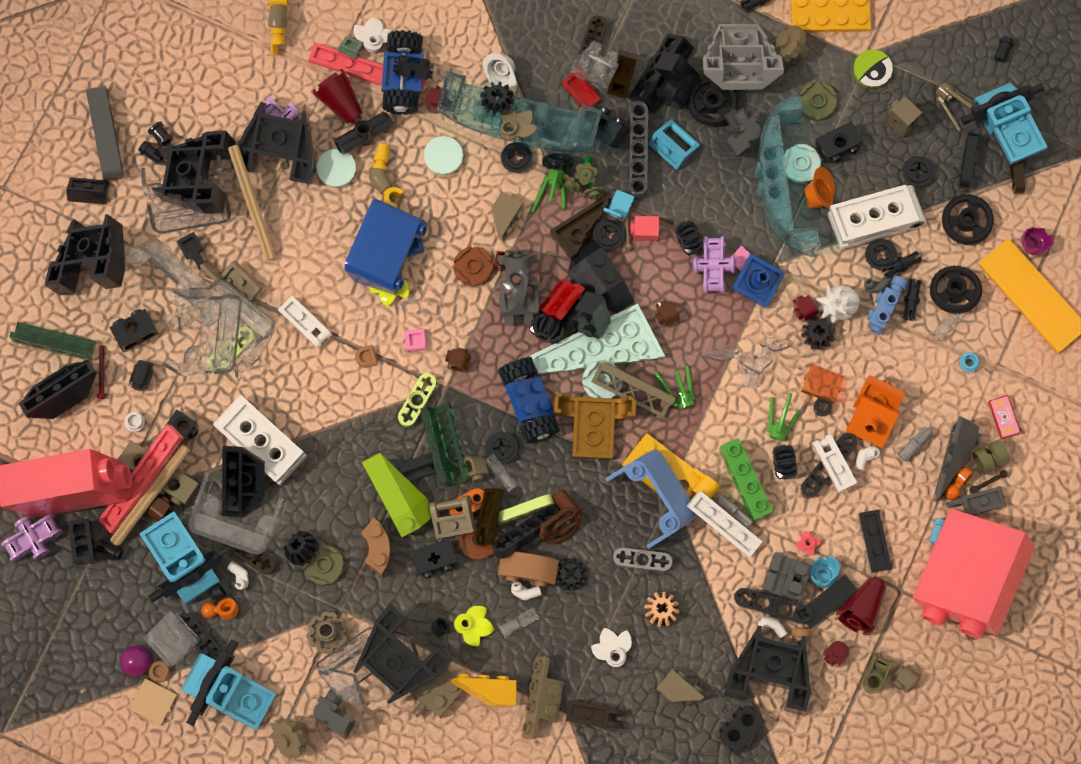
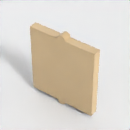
(153, 701)

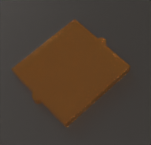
(822, 383)

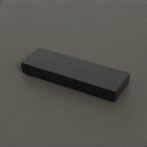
(875, 541)
(829, 600)

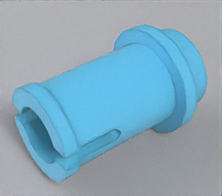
(938, 524)

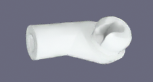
(866, 455)
(241, 574)
(524, 593)
(773, 623)

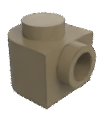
(476, 468)
(905, 678)

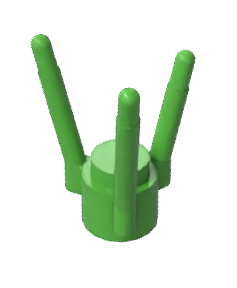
(555, 180)
(684, 399)
(778, 430)

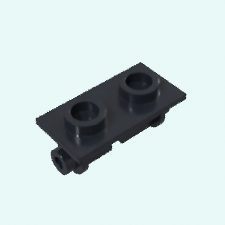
(406, 64)
(417, 467)

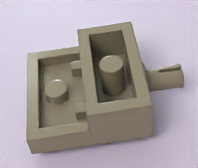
(436, 694)

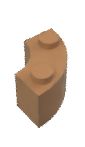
(379, 547)
(529, 568)

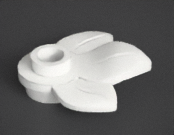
(372, 32)
(610, 645)

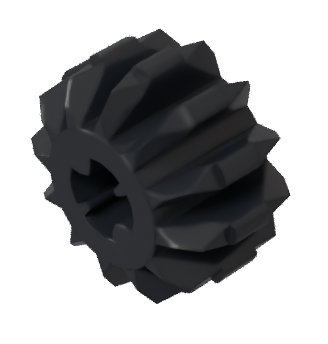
(489, 98)
(689, 237)
(547, 329)
(813, 338)
(784, 462)
(301, 548)

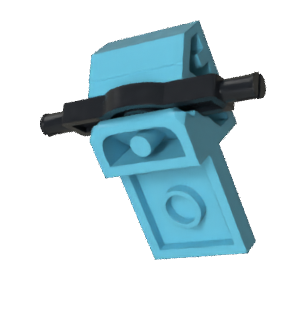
(1009, 118)
(181, 560)
(225, 690)

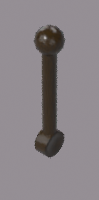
(973, 489)

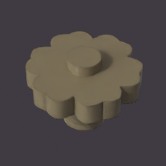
(791, 44)
(327, 632)
(290, 737)

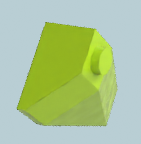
(402, 500)

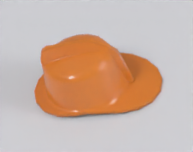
(820, 190)

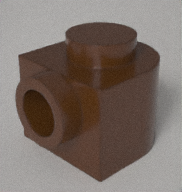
(666, 313)
(458, 359)
(159, 508)

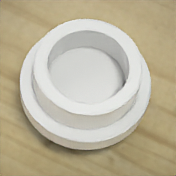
(134, 422)

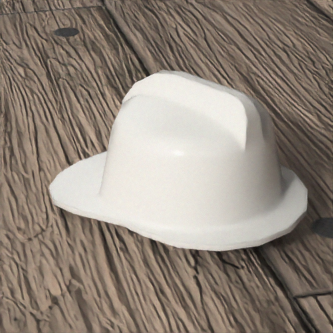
(500, 68)

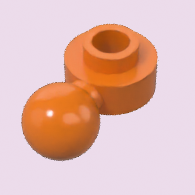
(962, 477)
(226, 609)

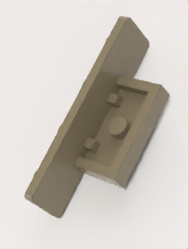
(236, 277)
(543, 698)

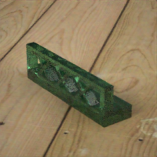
(53, 341)
(438, 447)

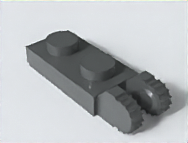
(980, 501)

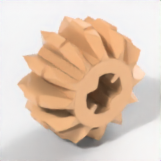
(660, 602)

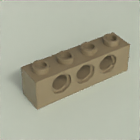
(187, 489)

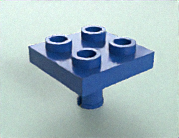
(757, 280)

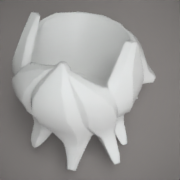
(839, 303)

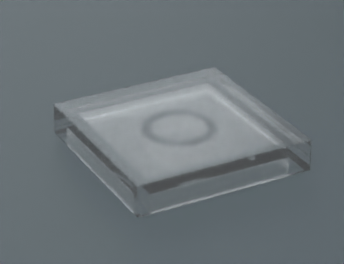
(171, 638)

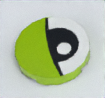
(872, 68)

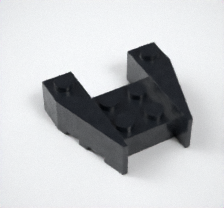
(279, 139)
(188, 172)
(87, 249)
(394, 662)
(774, 665)

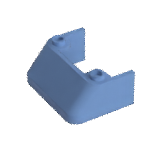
(667, 486)

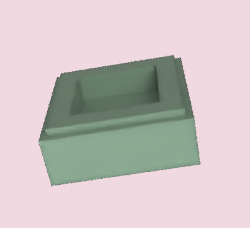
(350, 47)

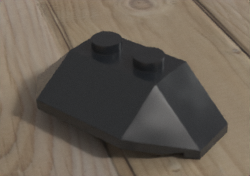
(599, 276)
(59, 391)
(241, 480)

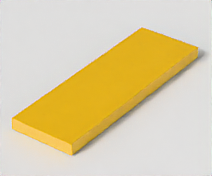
(1032, 295)

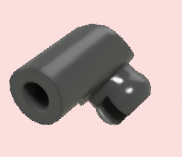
(876, 286)

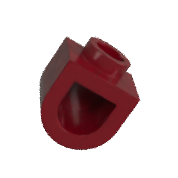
(433, 98)
(804, 308)
(836, 653)

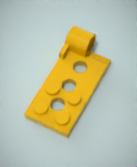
(684, 472)

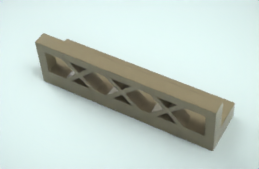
(640, 384)

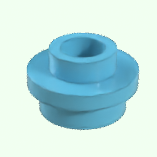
(969, 356)

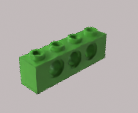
(745, 480)

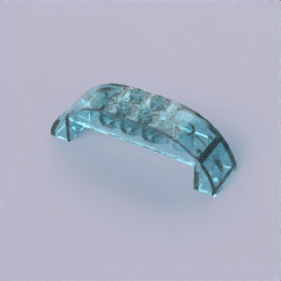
(556, 127)
(778, 209)

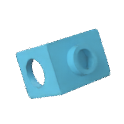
(620, 205)

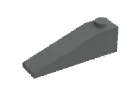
(960, 444)

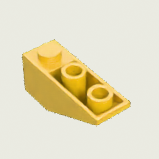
(492, 692)

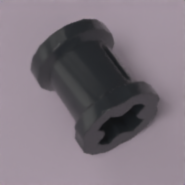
(160, 134)

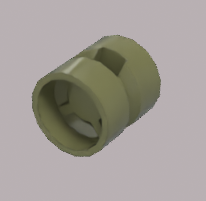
(990, 457)

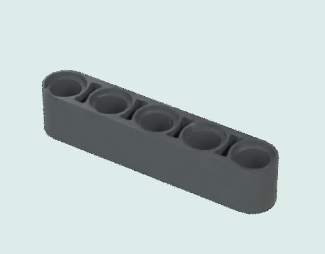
(104, 133)
(640, 141)

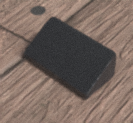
(87, 190)

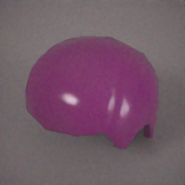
(1036, 241)
(136, 660)

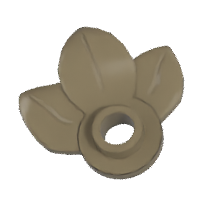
(519, 123)

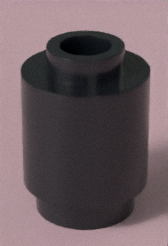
(141, 375)

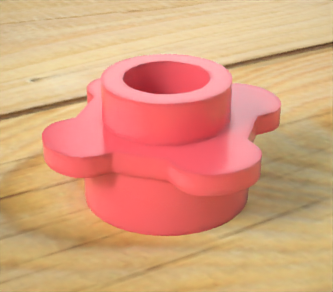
(809, 549)

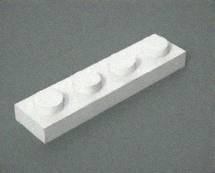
(724, 523)

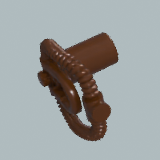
(573, 515)

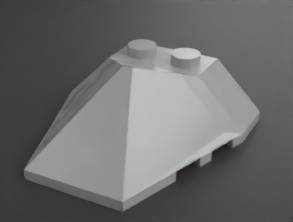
(741, 58)

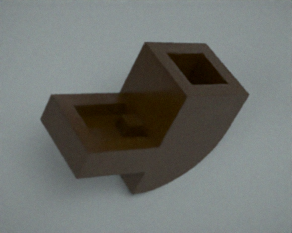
(623, 75)

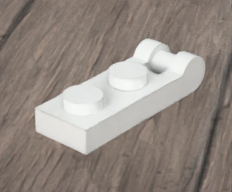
(304, 321)
(834, 463)

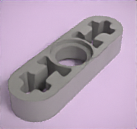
(657, 567)

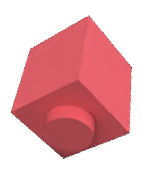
(645, 228)

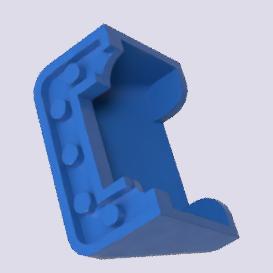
(383, 247)

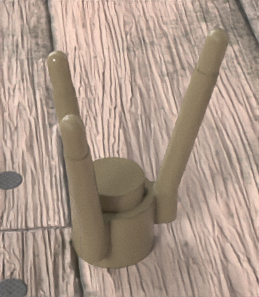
(948, 93)

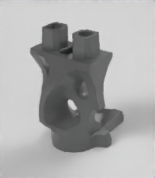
(518, 264)

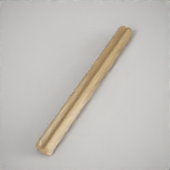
(251, 202)
(150, 494)

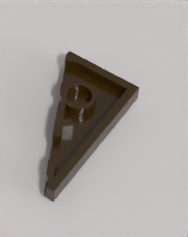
(576, 230)

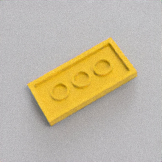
(831, 15)

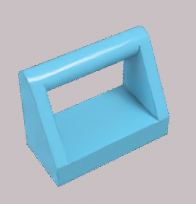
(669, 149)

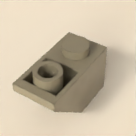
(504, 213)
(677, 690)

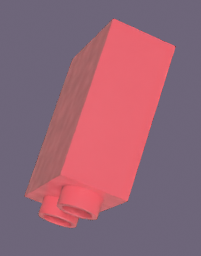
(63, 483)
(973, 574)

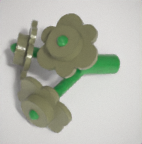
(585, 175)

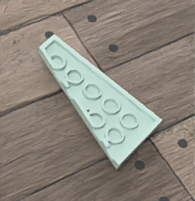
(624, 341)

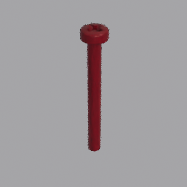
(101, 395)

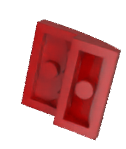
(561, 299)

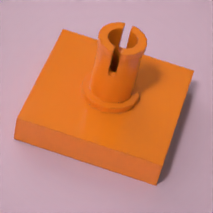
(881, 392)
(873, 421)

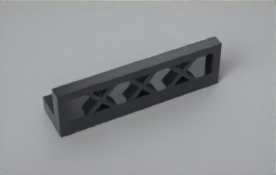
(680, 46)

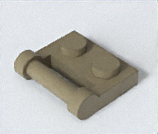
(452, 524)

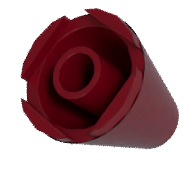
(339, 97)
(863, 606)

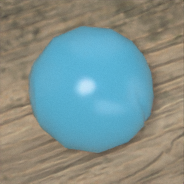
(825, 571)

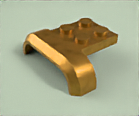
(594, 422)

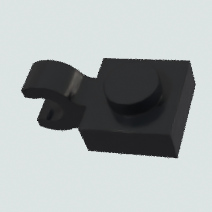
(191, 248)

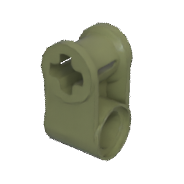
(879, 670)

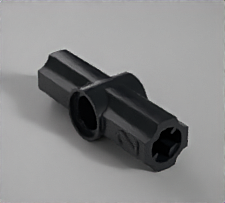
(371, 127)

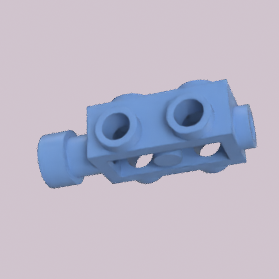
(886, 302)

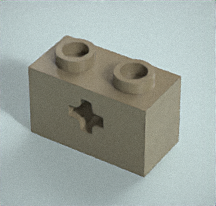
(903, 116)

